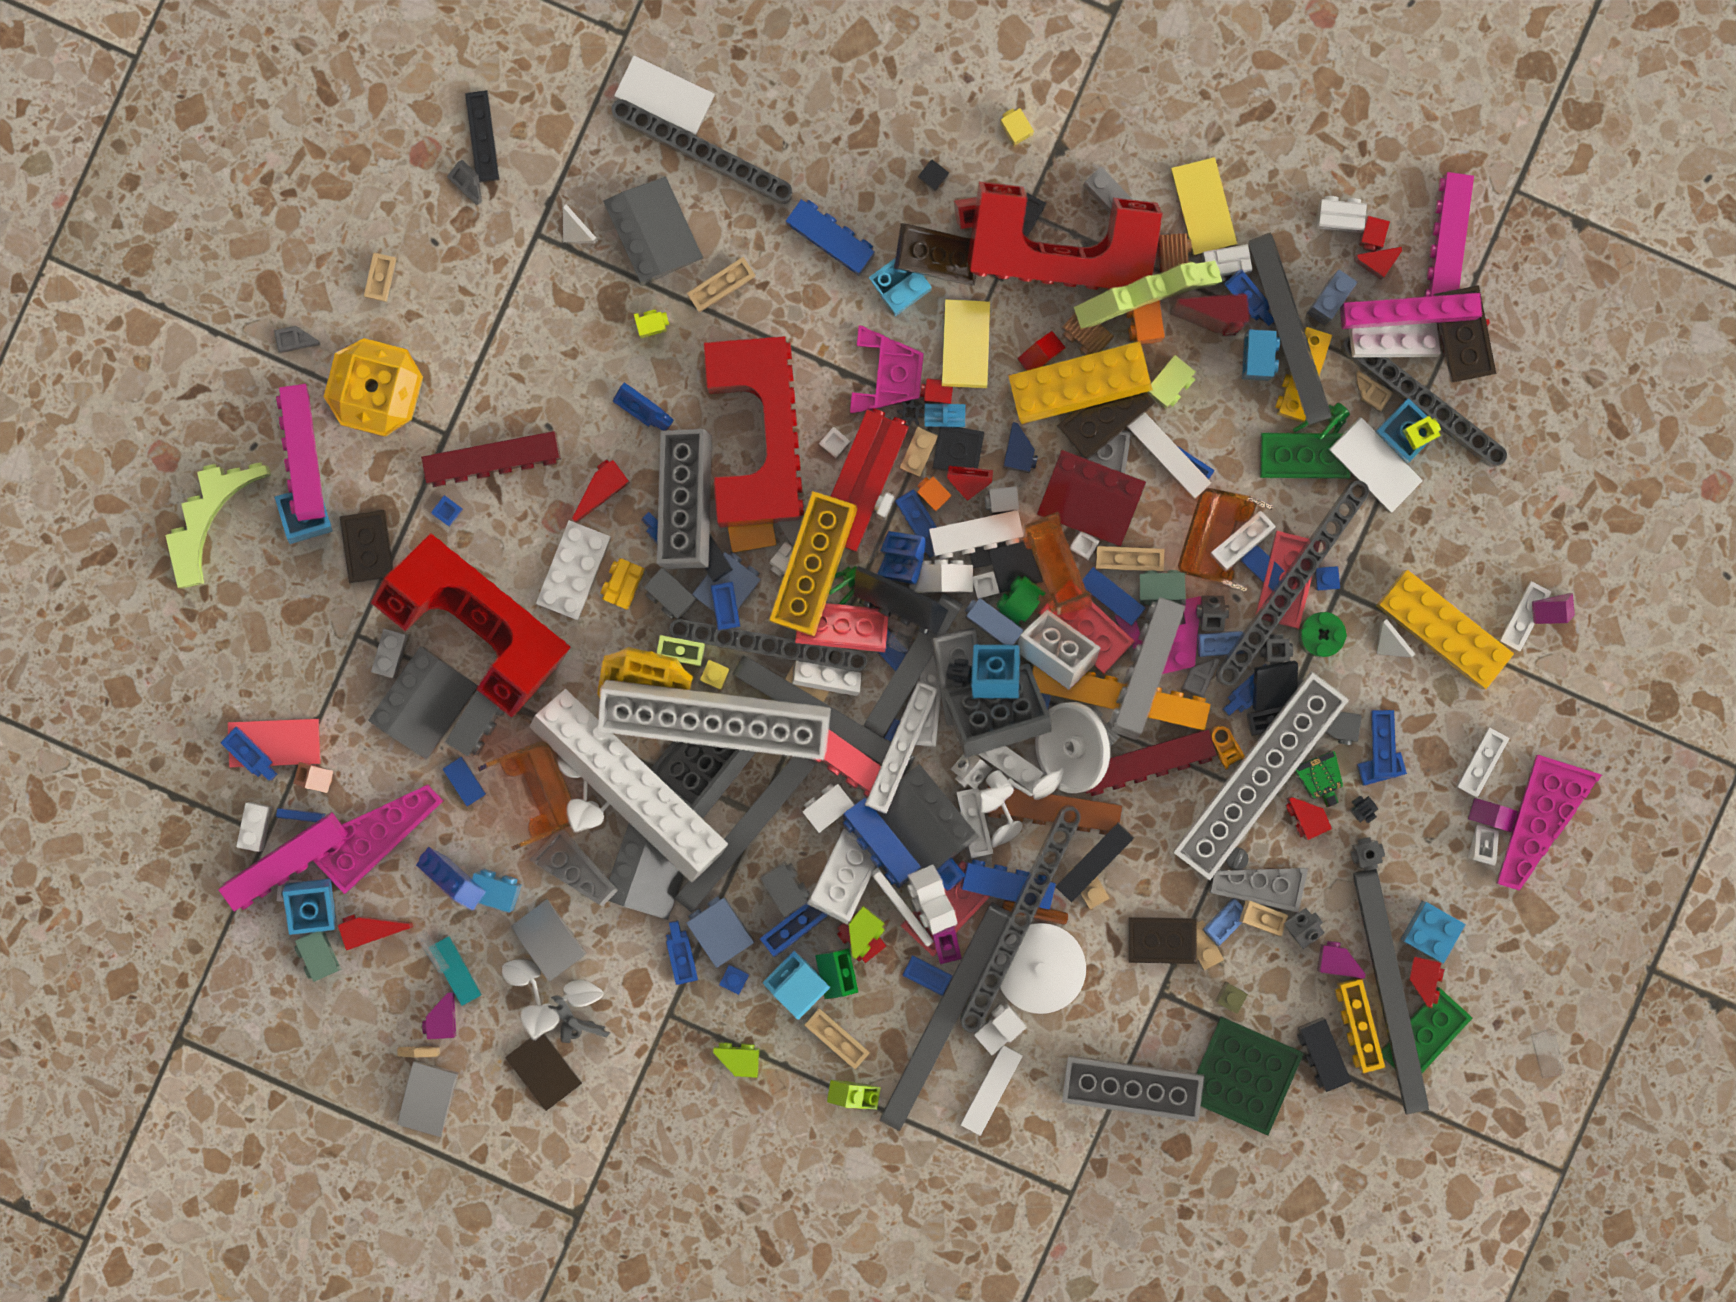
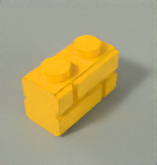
(623, 583)

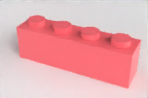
(851, 763)

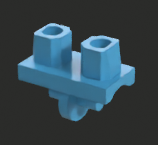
(944, 415)

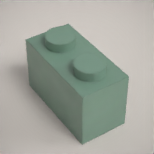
(1164, 585)
(317, 955)

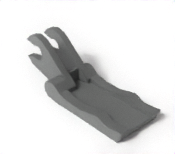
(566, 1015)

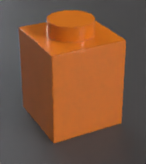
(933, 493)

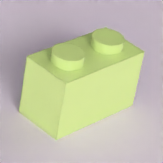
(1171, 381)
(684, 650)

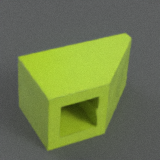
(862, 930)
(741, 1060)
(853, 1094)

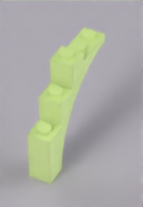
(1146, 291)
(217, 488)

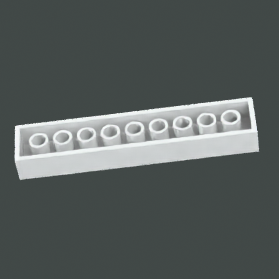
(714, 719)
(1260, 775)
(628, 785)

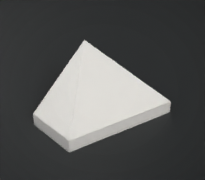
(574, 230)
(1391, 642)

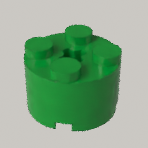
(1020, 601)
(1334, 635)

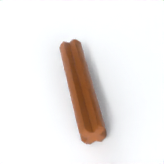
(1041, 913)

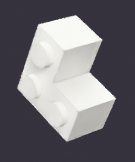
(944, 577)
(930, 900)
(1000, 1028)

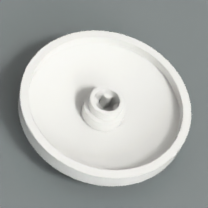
(1076, 745)
(1045, 969)

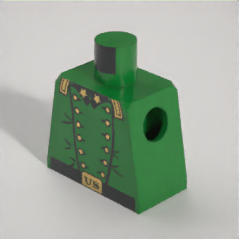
(1321, 777)

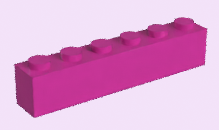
(1449, 233)
(1410, 311)
(301, 452)
(283, 861)

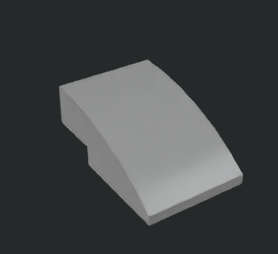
(548, 940)
(427, 1098)

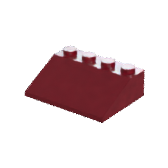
(1215, 313)
(1091, 497)

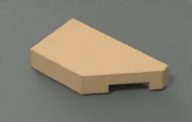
(1372, 392)
(418, 1051)

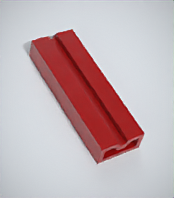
(869, 468)

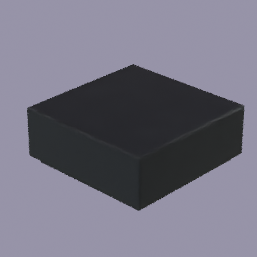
(933, 175)

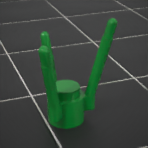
(1338, 419)
(849, 580)

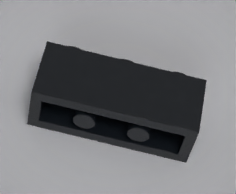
(1323, 1055)

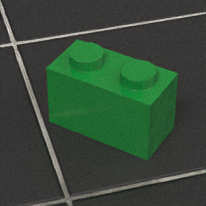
(838, 972)

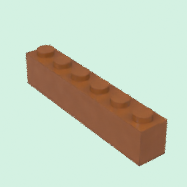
(1092, 813)

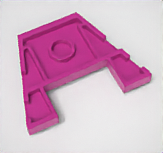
(897, 372)
(1184, 647)

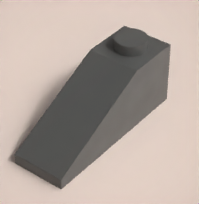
(1345, 728)

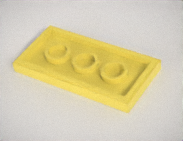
(1204, 206)
(966, 343)

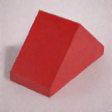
(1378, 262)
(1041, 352)
(969, 480)

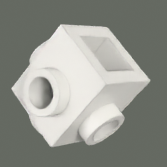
(970, 771)

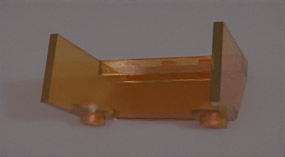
(1210, 526)
(1056, 565)
(546, 785)

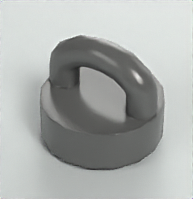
(1237, 859)
(566, 1033)

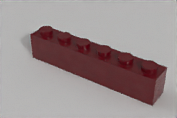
(491, 458)
(1156, 760)

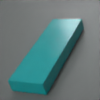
(458, 973)

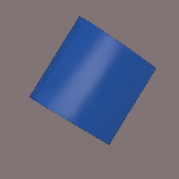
(902, 557)

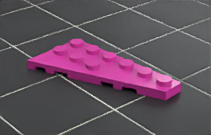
(1546, 808)
(376, 835)

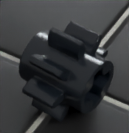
(909, 420)
(959, 672)
(1364, 809)

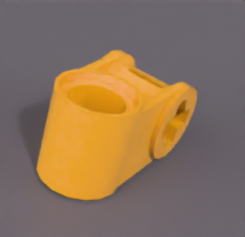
(1226, 748)

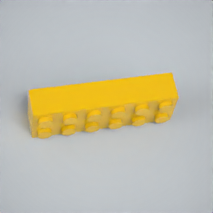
(1080, 382)
(813, 563)
(1444, 629)

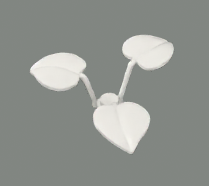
(1002, 789)
(580, 812)
(542, 1018)

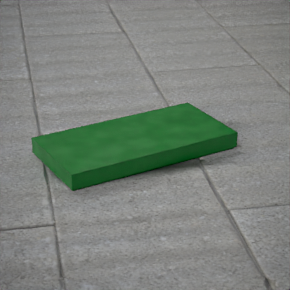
(1300, 456)
(1433, 1029)

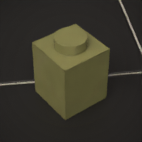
(1231, 997)

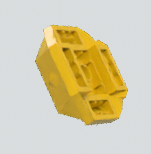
(396, 393)
(644, 668)

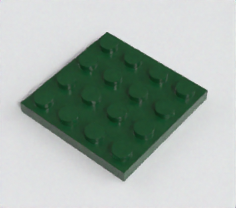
(1246, 1075)

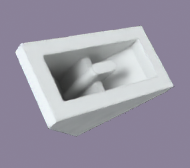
(1484, 845)

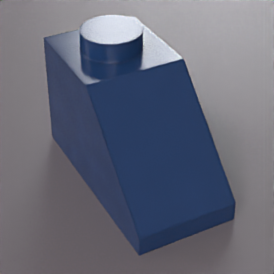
(1019, 451)

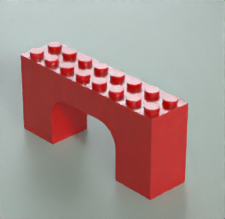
(1115, 262)
(762, 370)
(443, 580)

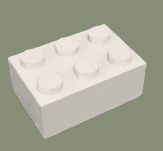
(1058, 649)

